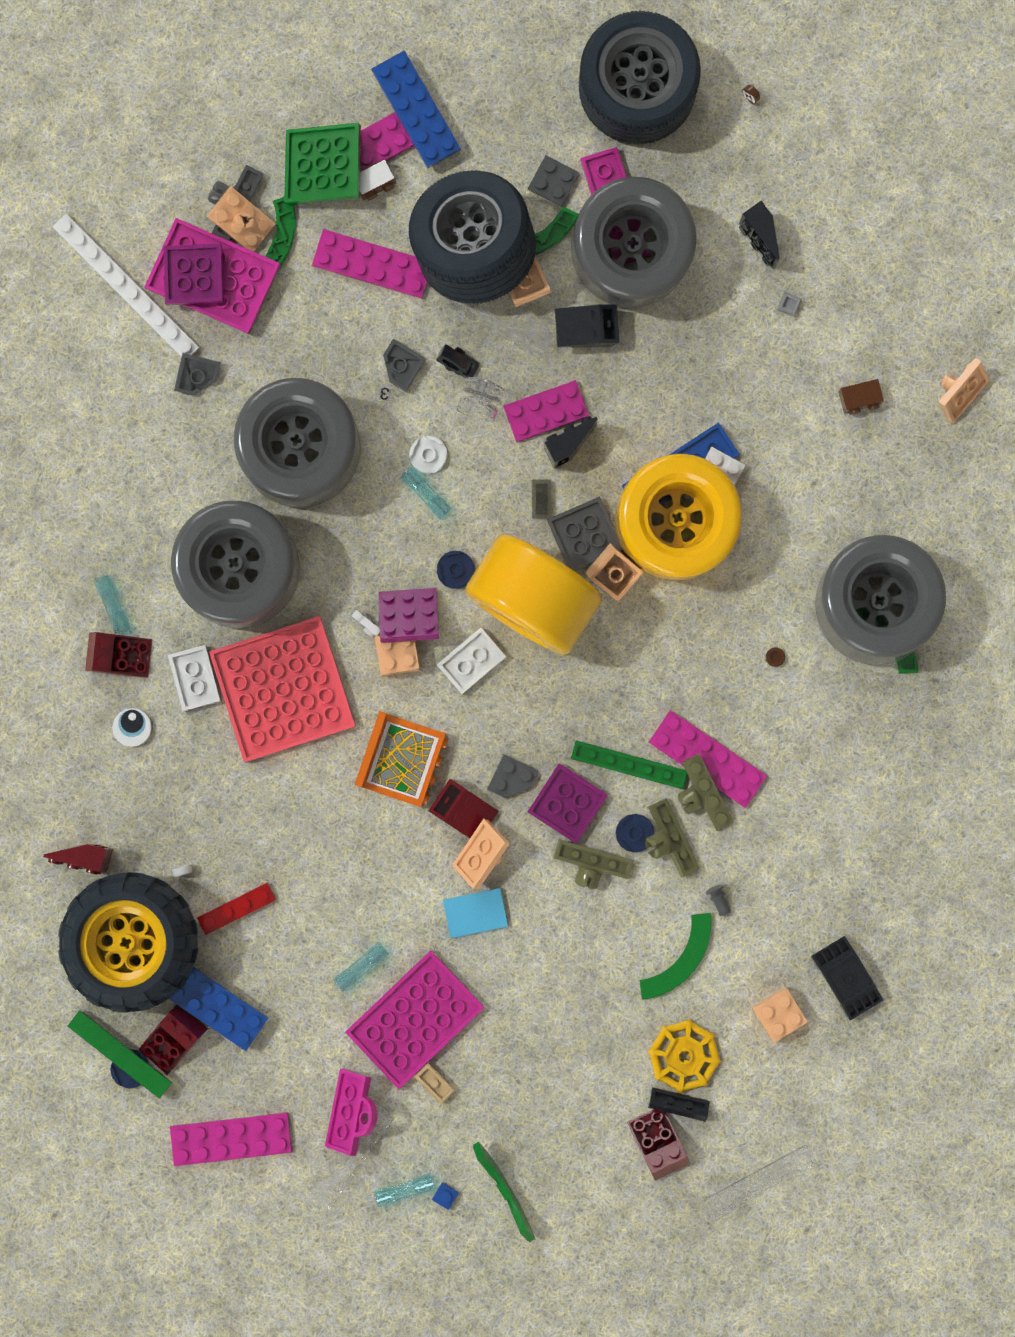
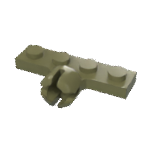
(703, 793)
(670, 839)
(592, 863)

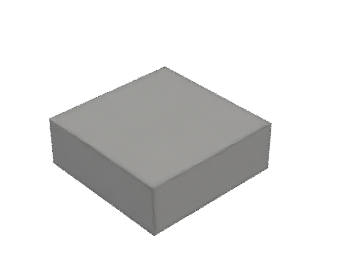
(789, 304)

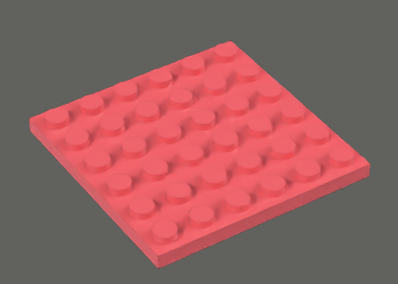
(282, 689)

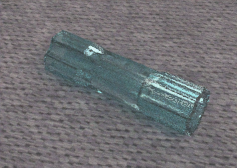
(426, 493)
(112, 605)
(361, 966)
(391, 1194)

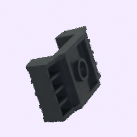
(847, 978)

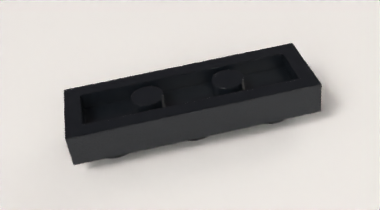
(679, 1104)

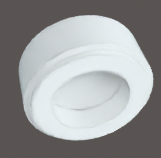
(182, 870)

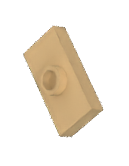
(434, 1083)

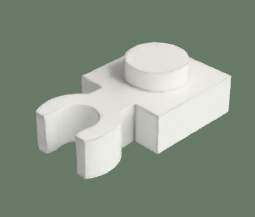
(370, 628)

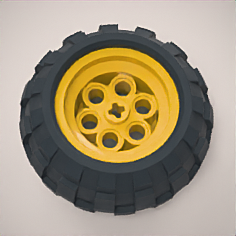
(166, 923)

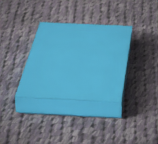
(475, 913)

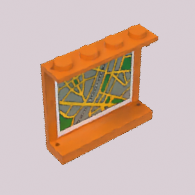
(401, 759)

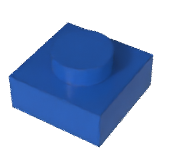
(445, 1196)

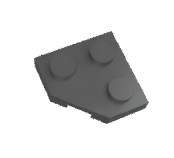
(402, 364)
(195, 374)
(511, 777)

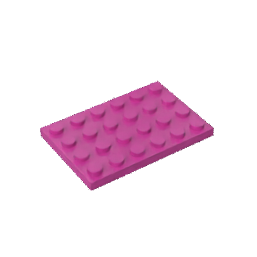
(245, 277)
(414, 1019)

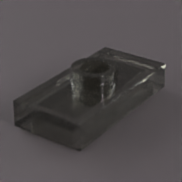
(541, 499)

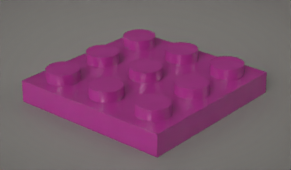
(193, 274)
(408, 615)
(567, 803)

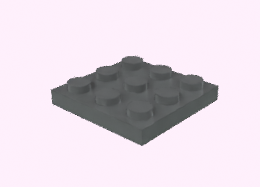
(583, 533)

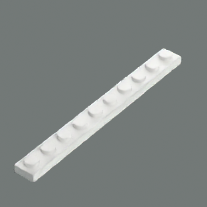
(125, 286)

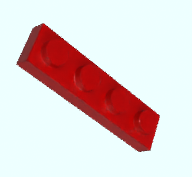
(236, 908)

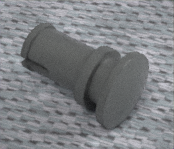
(719, 899)

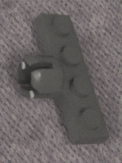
(245, 186)

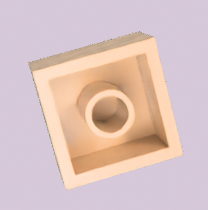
(614, 572)
(397, 657)
(779, 1014)

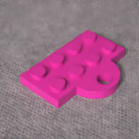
(350, 1112)

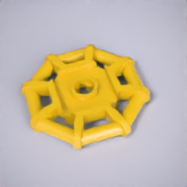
(686, 1067)

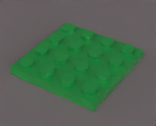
(322, 163)

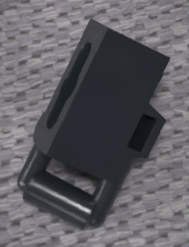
(457, 361)

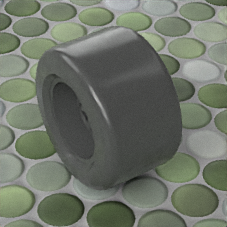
(656, 209)
(308, 482)
(895, 562)
(254, 601)

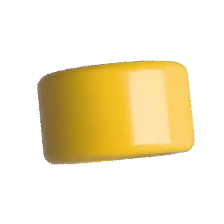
(712, 495)
(533, 594)

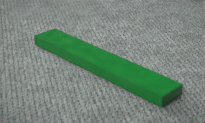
(629, 764)
(119, 1054)

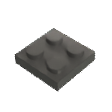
(553, 180)

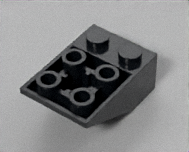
(760, 228)
(587, 326)
(563, 447)

